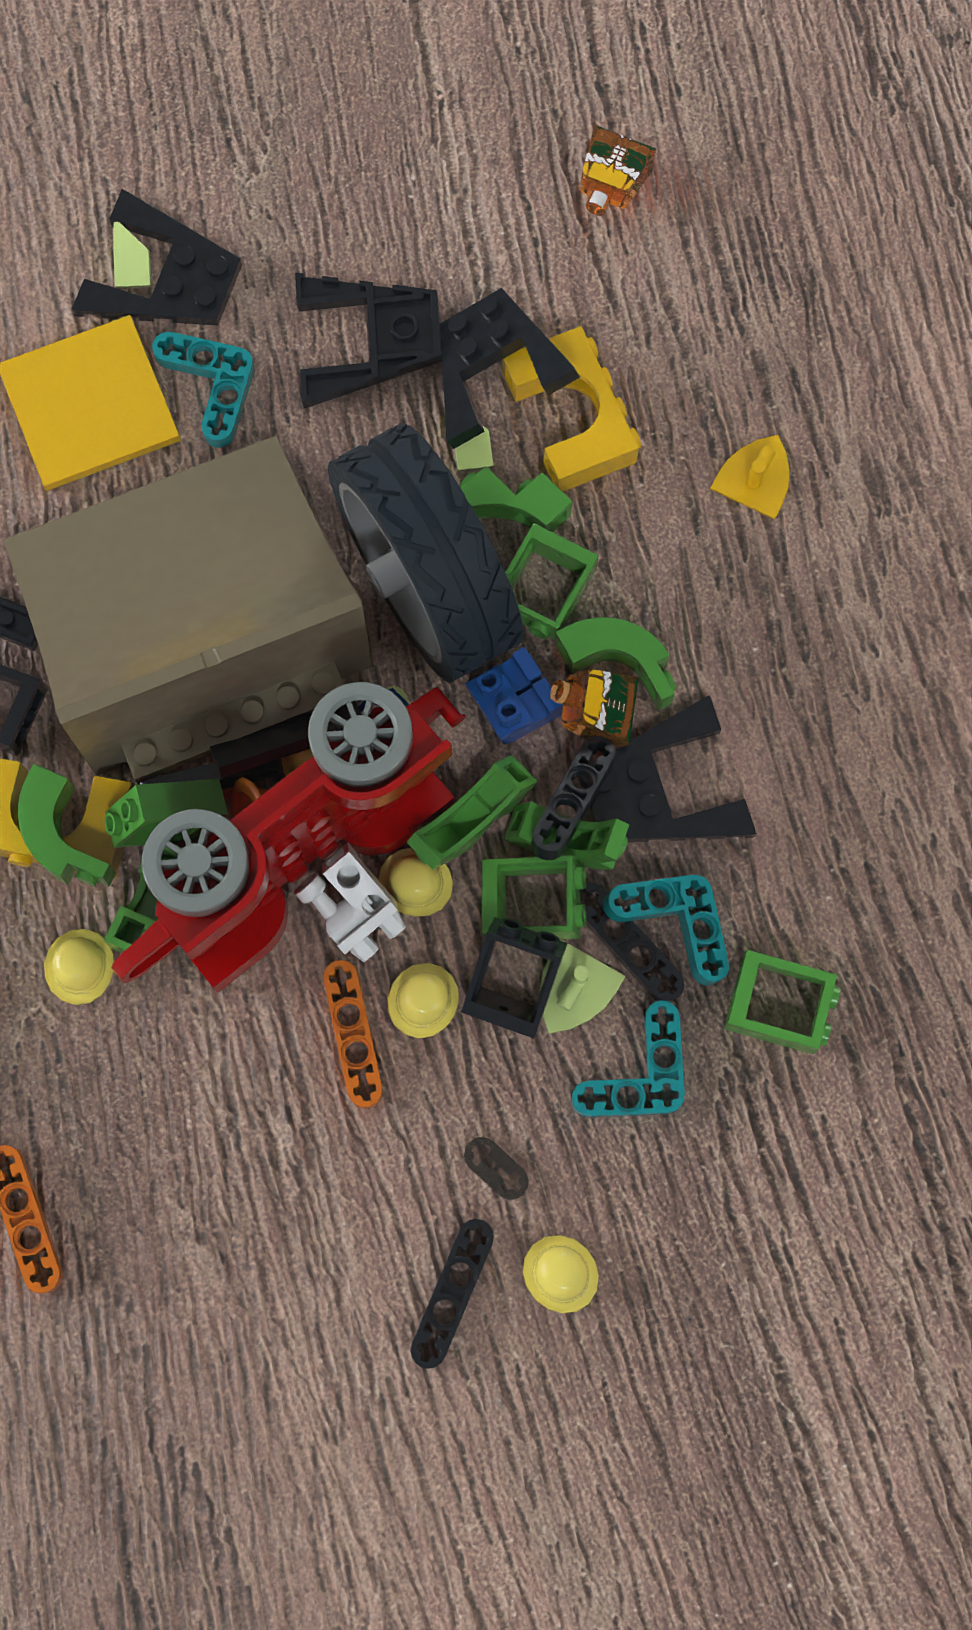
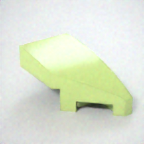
(131, 260)
(475, 453)

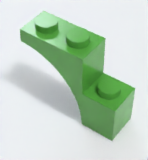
(535, 500)
(473, 813)

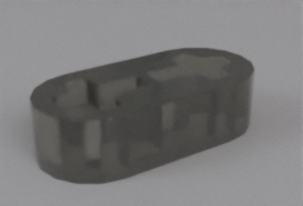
(502, 1161)

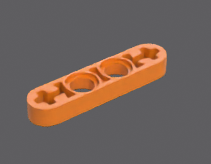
(348, 1035)
(30, 1216)

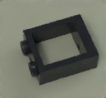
(22, 711)
(502, 1009)

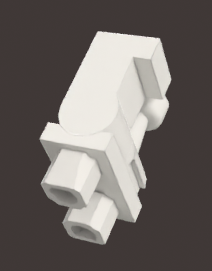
(362, 909)

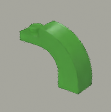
(620, 642)
(39, 818)
(593, 844)

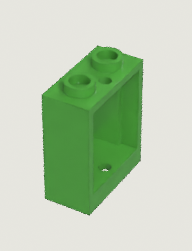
(562, 553)
(147, 805)
(494, 890)
(742, 992)

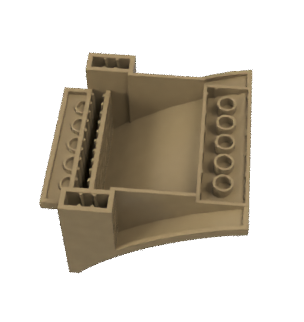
(189, 612)

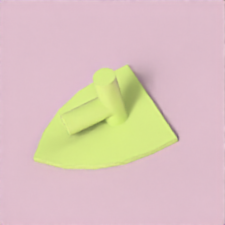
(579, 991)

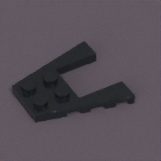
(192, 281)
(401, 334)
(479, 340)
(637, 795)

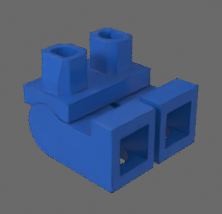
(514, 697)

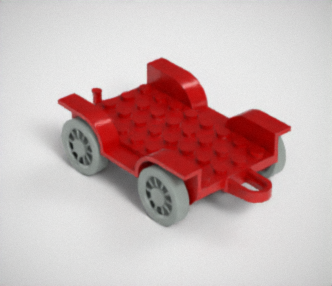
(361, 789)

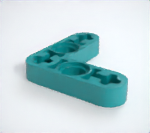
(224, 378)
(679, 904)
(656, 1076)

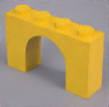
(608, 442)
(88, 837)

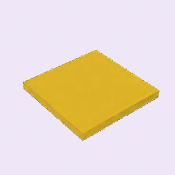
(88, 403)

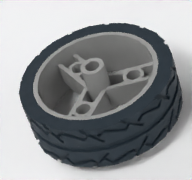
(426, 551)

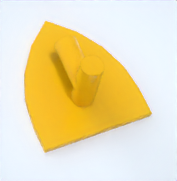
(756, 476)

